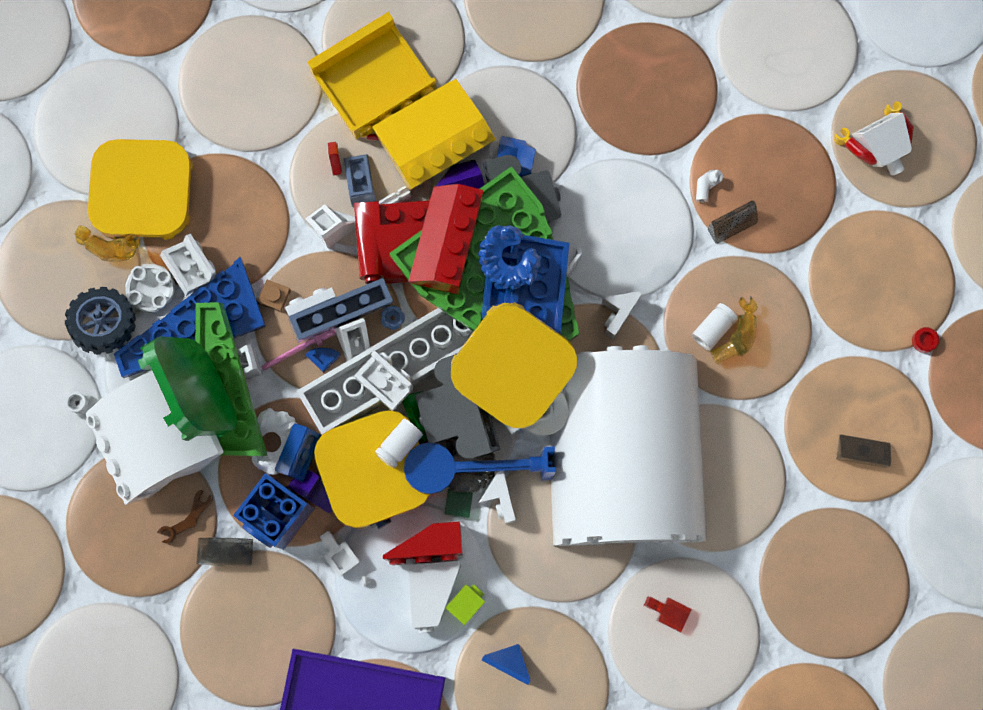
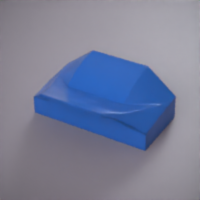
(520, 150)

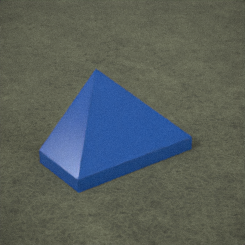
(510, 662)

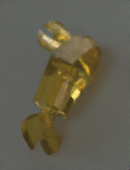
(111, 251)
(743, 338)

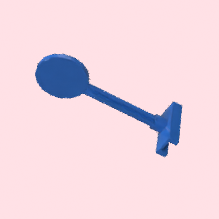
(432, 467)

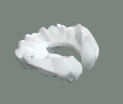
(275, 422)

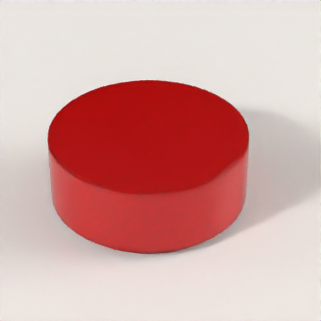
(925, 340)

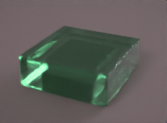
(458, 504)

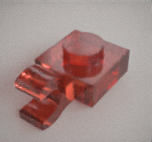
(670, 613)

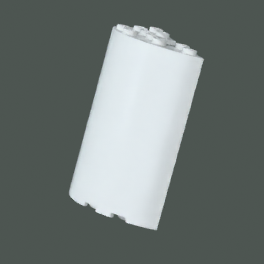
(629, 451)

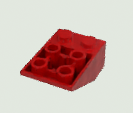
(436, 540)

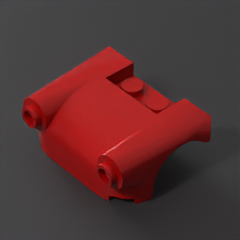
(382, 230)

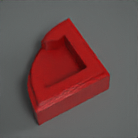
(333, 152)

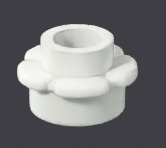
(72, 398)

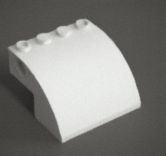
(139, 444)

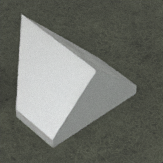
(331, 225)

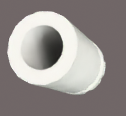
(714, 326)
(398, 443)

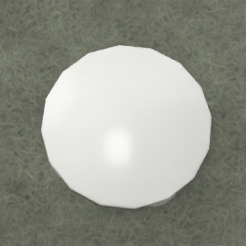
(150, 287)

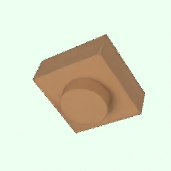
(274, 295)

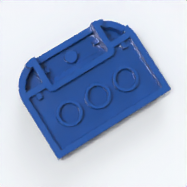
(546, 294)

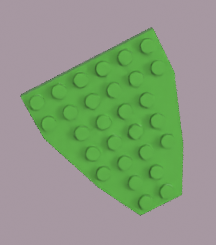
(504, 203)

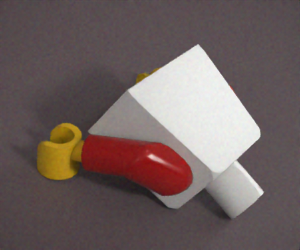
(882, 141)

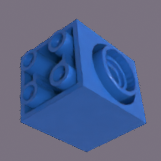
(273, 513)

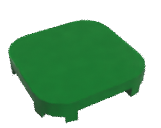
(190, 387)

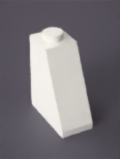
(430, 591)

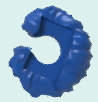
(494, 266)

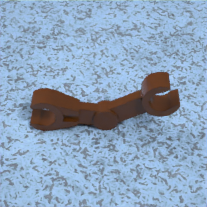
(190, 521)

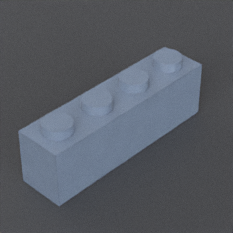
(340, 310)

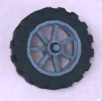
(113, 337)

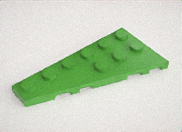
(216, 338)

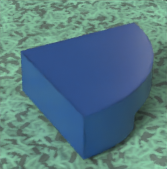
(323, 357)

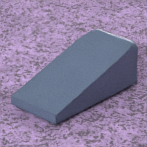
(359, 179)

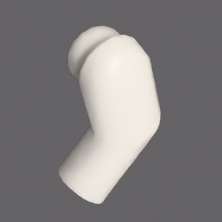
(707, 182)

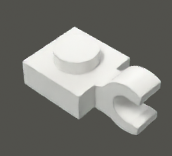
(340, 556)

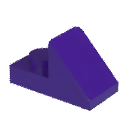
(313, 490)

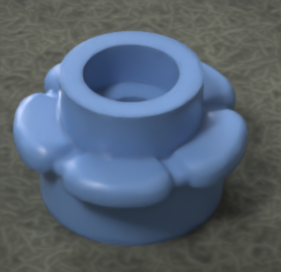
(392, 311)

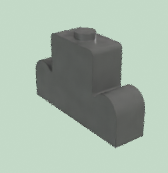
(538, 183)
(450, 414)

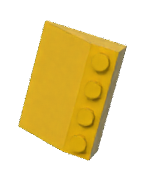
(433, 133)

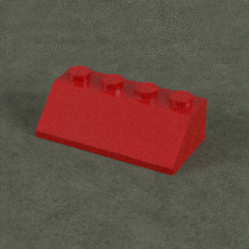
(446, 237)

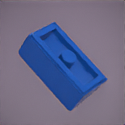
(298, 452)

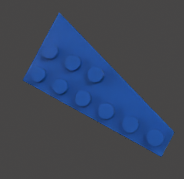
(228, 287)

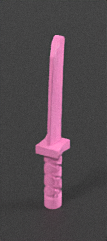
(318, 339)

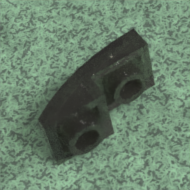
(224, 551)

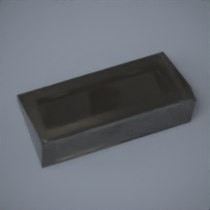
(733, 222)
(864, 451)

